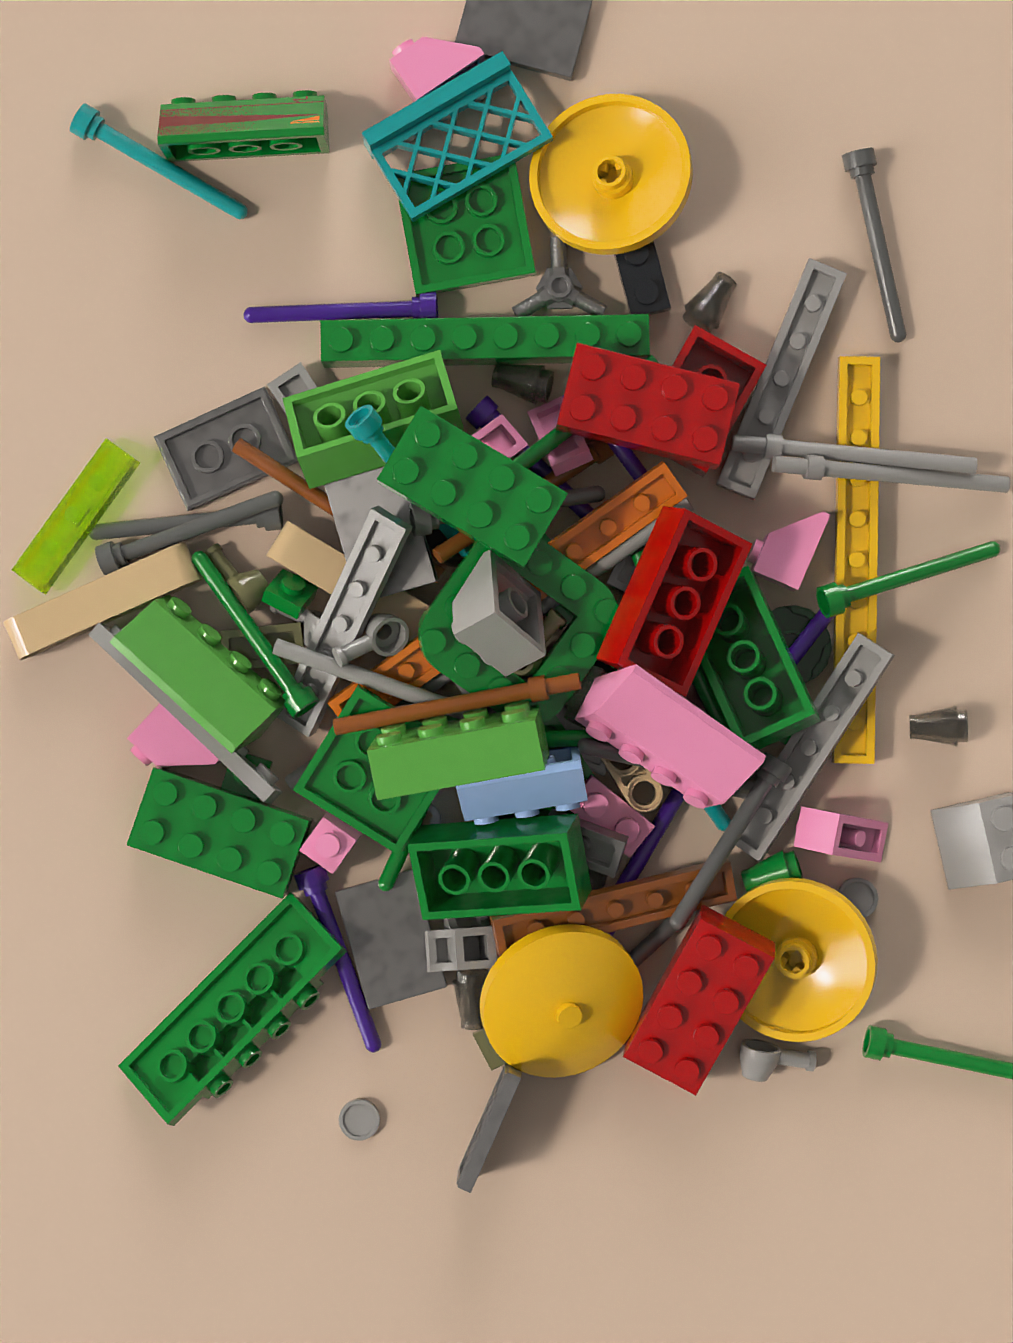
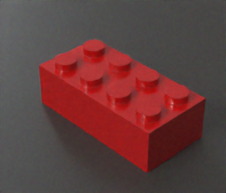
(647, 406)
(675, 598)
(699, 999)

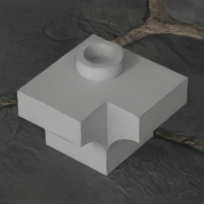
(461, 945)

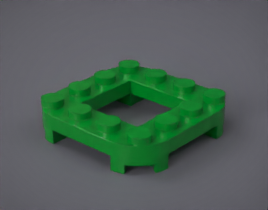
(573, 651)

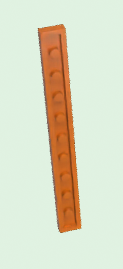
(582, 543)

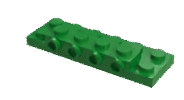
(234, 1011)

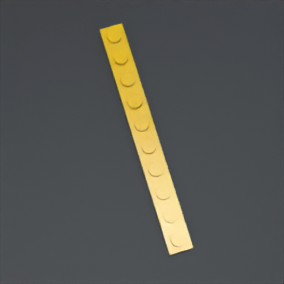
(857, 536)

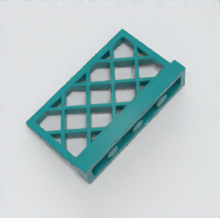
(440, 106)

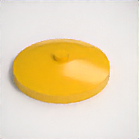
(611, 174)
(820, 963)
(561, 1000)

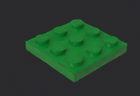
(470, 238)
(343, 782)

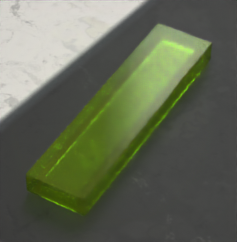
(75, 516)

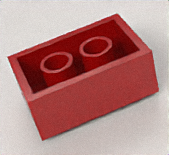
(719, 359)

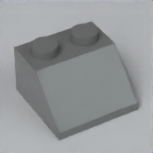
(499, 616)
(976, 841)

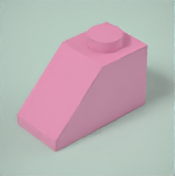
(431, 64)
(788, 551)
(168, 742)
(840, 834)
(330, 842)

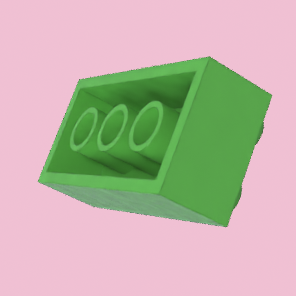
(458, 750)

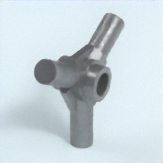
(559, 288)

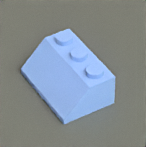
(524, 794)

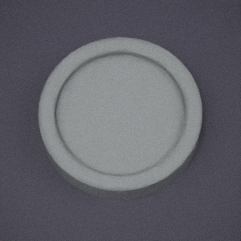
(861, 894)
(359, 1119)

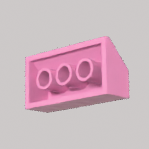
(668, 736)

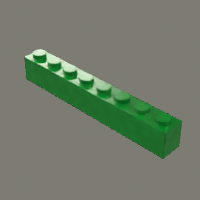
(480, 339)

